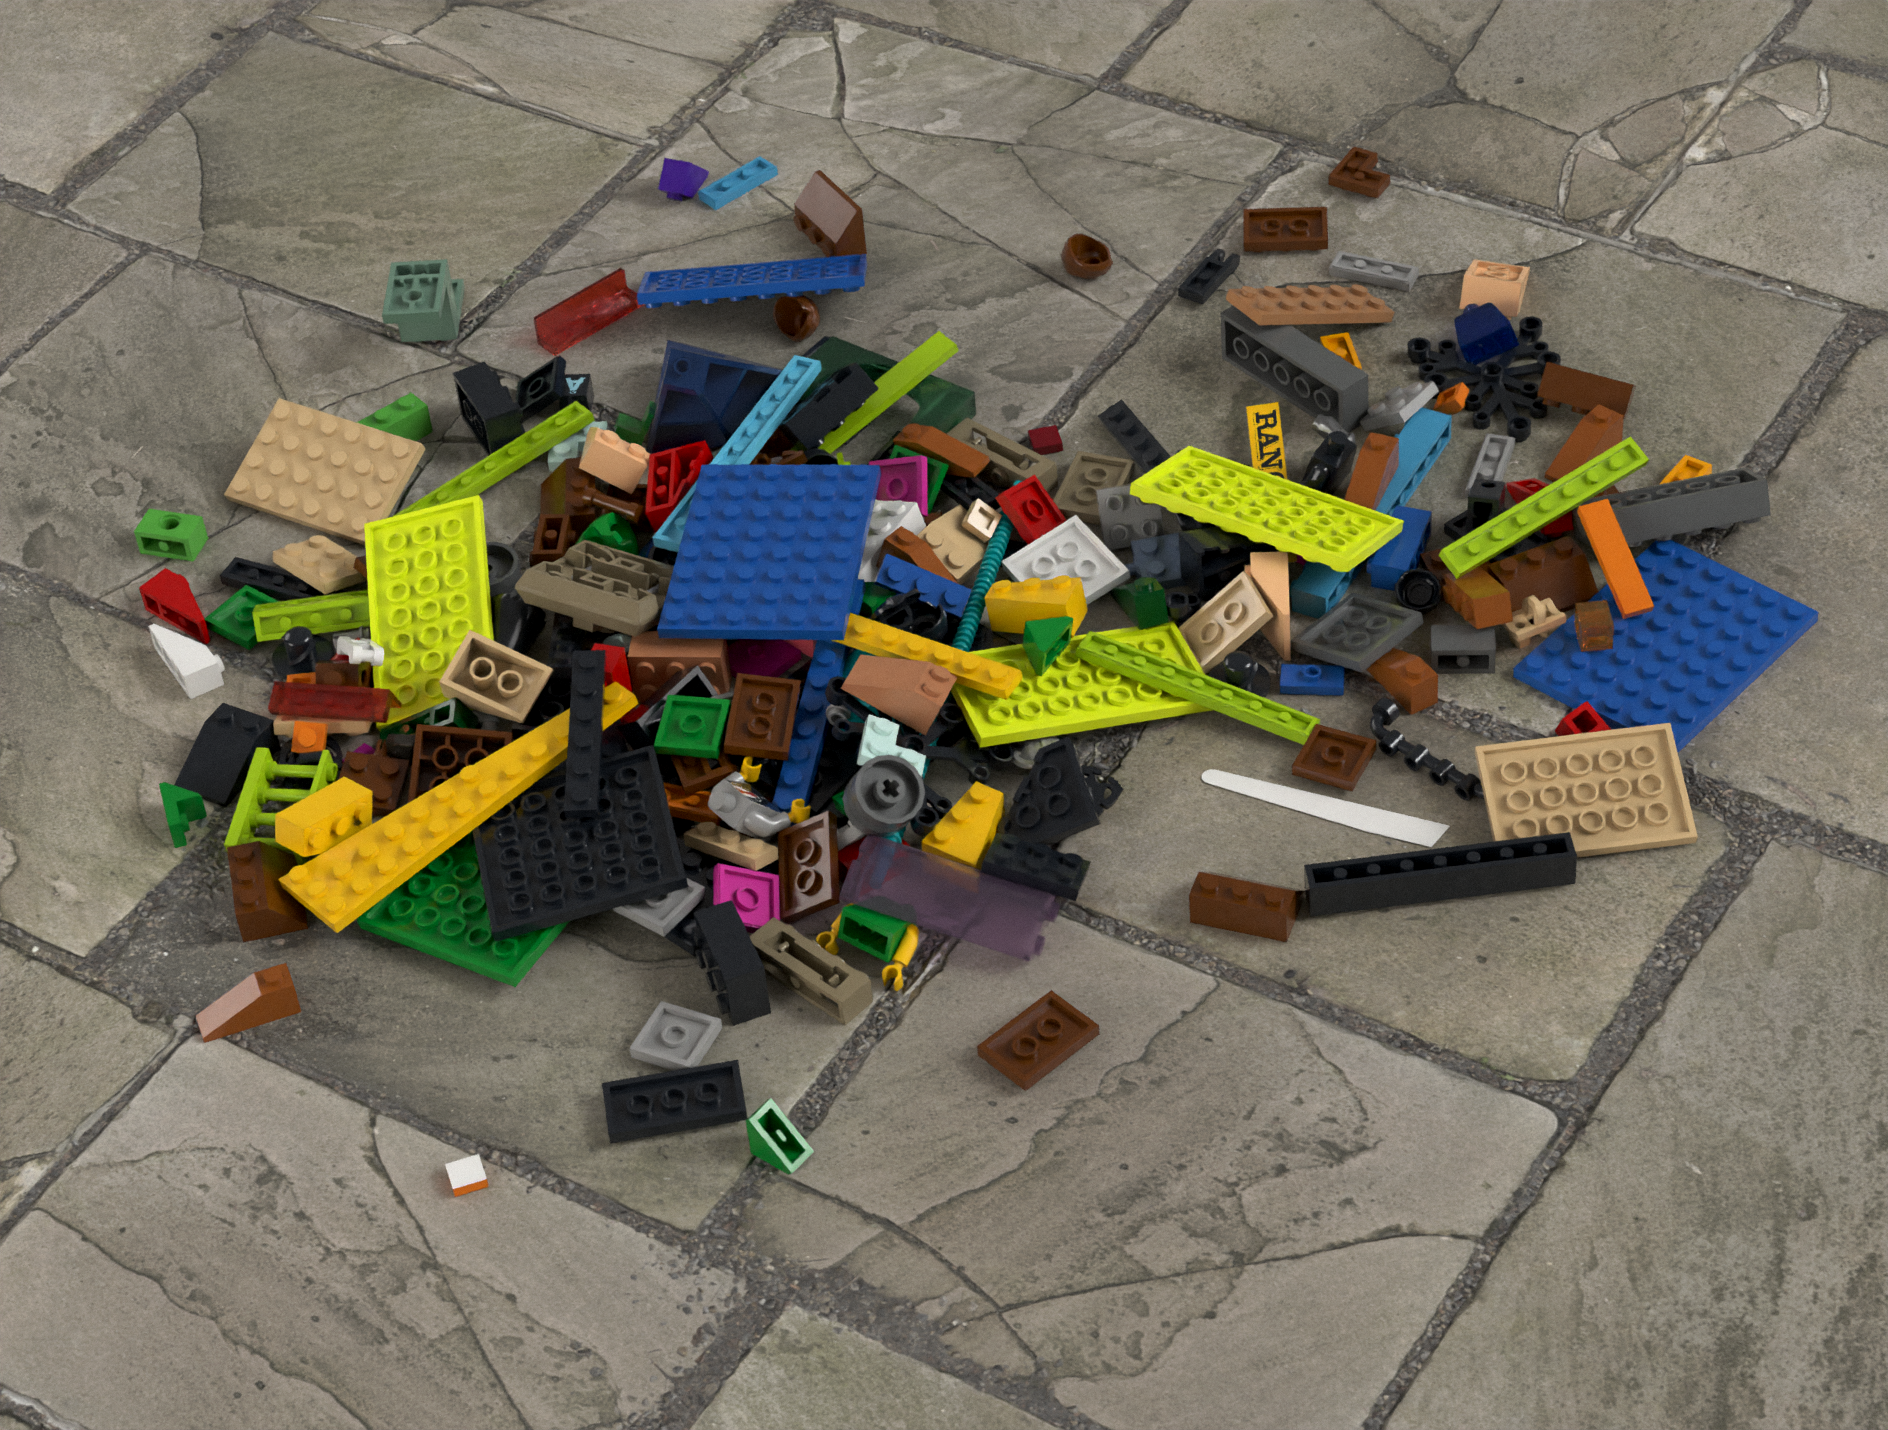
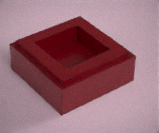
(1045, 440)

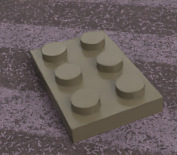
(1085, 476)

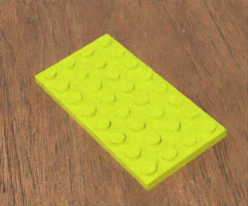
(1267, 508)
(425, 597)
(1075, 692)

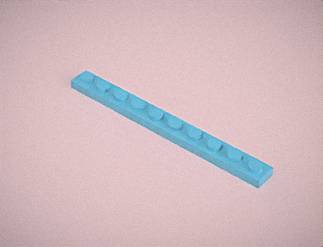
(748, 437)

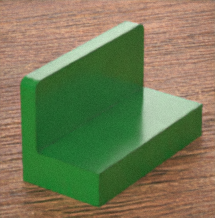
(634, 430)

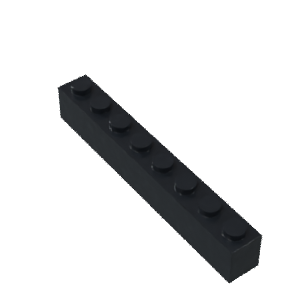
(1440, 874)

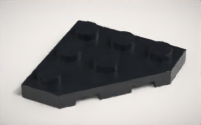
(1052, 798)

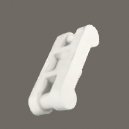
(360, 650)

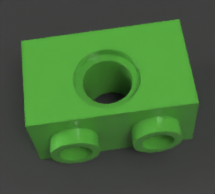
(171, 534)

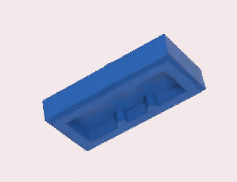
(1312, 679)

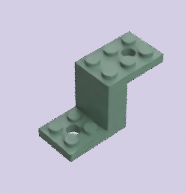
(423, 300)

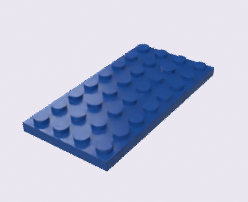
(752, 279)

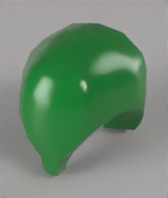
(613, 532)

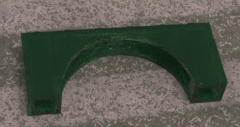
(940, 401)

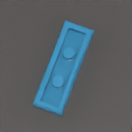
(737, 183)

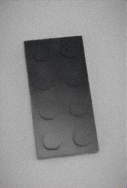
(674, 1101)

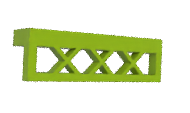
(317, 613)

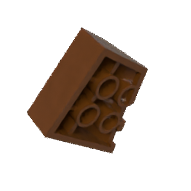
(445, 751)

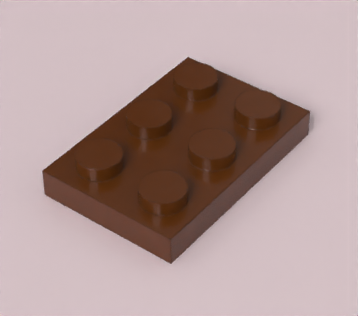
(1285, 229)
(762, 716)
(808, 867)
(1038, 1040)

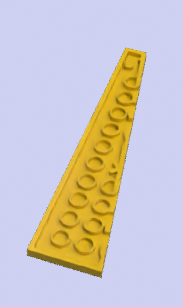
(387, 853)

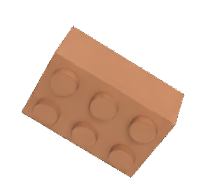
(657, 659)

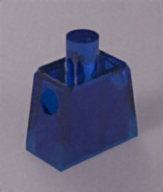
(1483, 333)

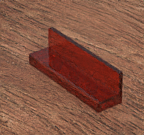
(585, 313)
(332, 701)

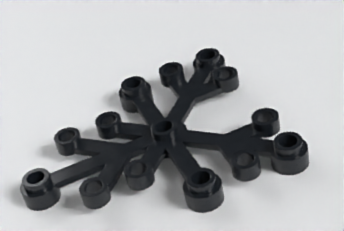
(1491, 375)
(949, 719)

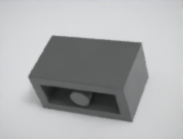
(1462, 649)

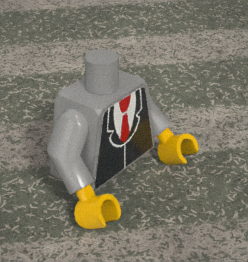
(750, 811)

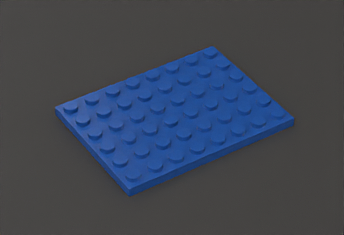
(770, 552)
(1682, 659)

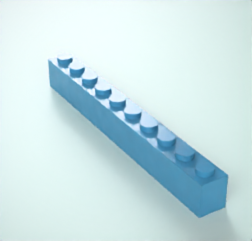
(1419, 447)

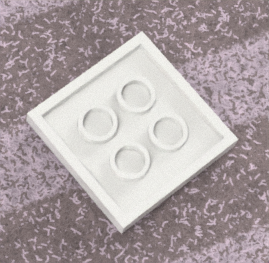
(1073, 552)

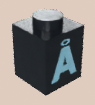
(577, 388)

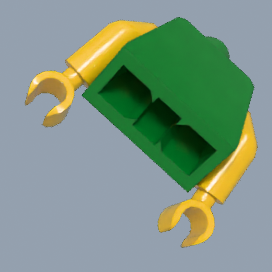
(875, 934)

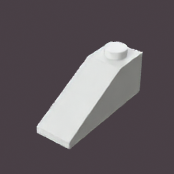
(188, 661)

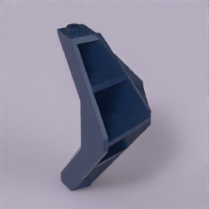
(704, 396)

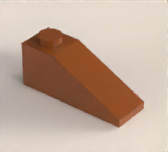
(1591, 437)
(941, 447)
(1373, 470)
(914, 550)
(1407, 679)
(251, 1003)

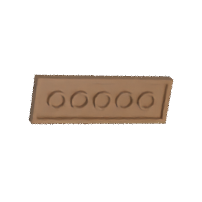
(1310, 305)

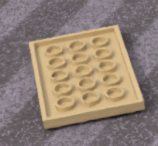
(324, 471)
(1602, 786)

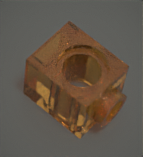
(1594, 625)

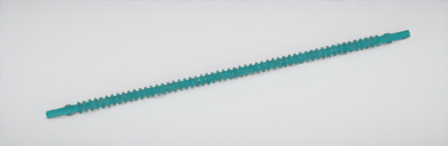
(975, 607)

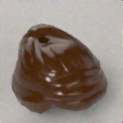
(1086, 257)
(796, 317)

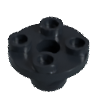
(300, 652)
(1243, 672)

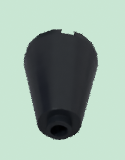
(516, 622)

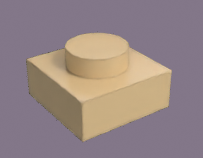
(981, 520)

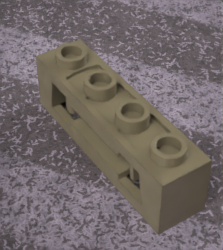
(1006, 457)
(812, 971)

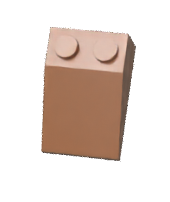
(901, 688)

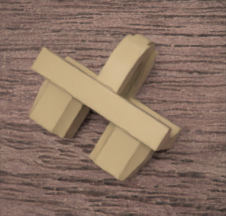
(1545, 617)

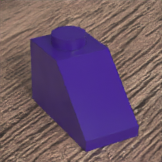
(681, 179)

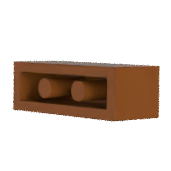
(1478, 598)

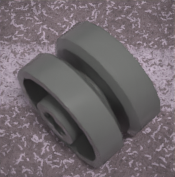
(503, 569)
(883, 795)

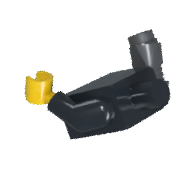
(1333, 457)

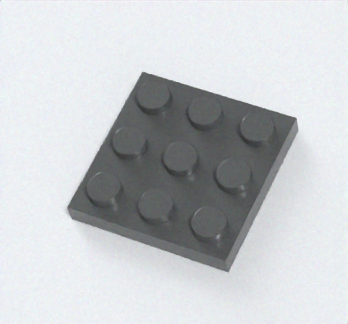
(1357, 632)

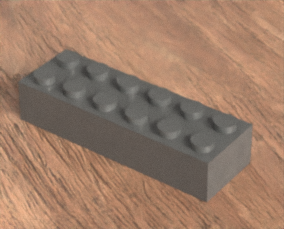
(1295, 368)
(1685, 506)

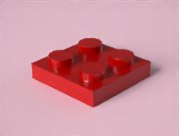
(1030, 509)

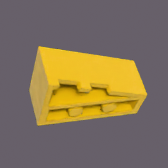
(968, 827)

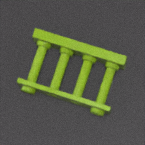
(258, 792)

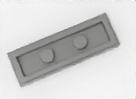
(1374, 271)
(1492, 459)

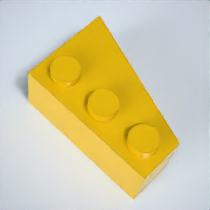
(1035, 599)
(324, 818)

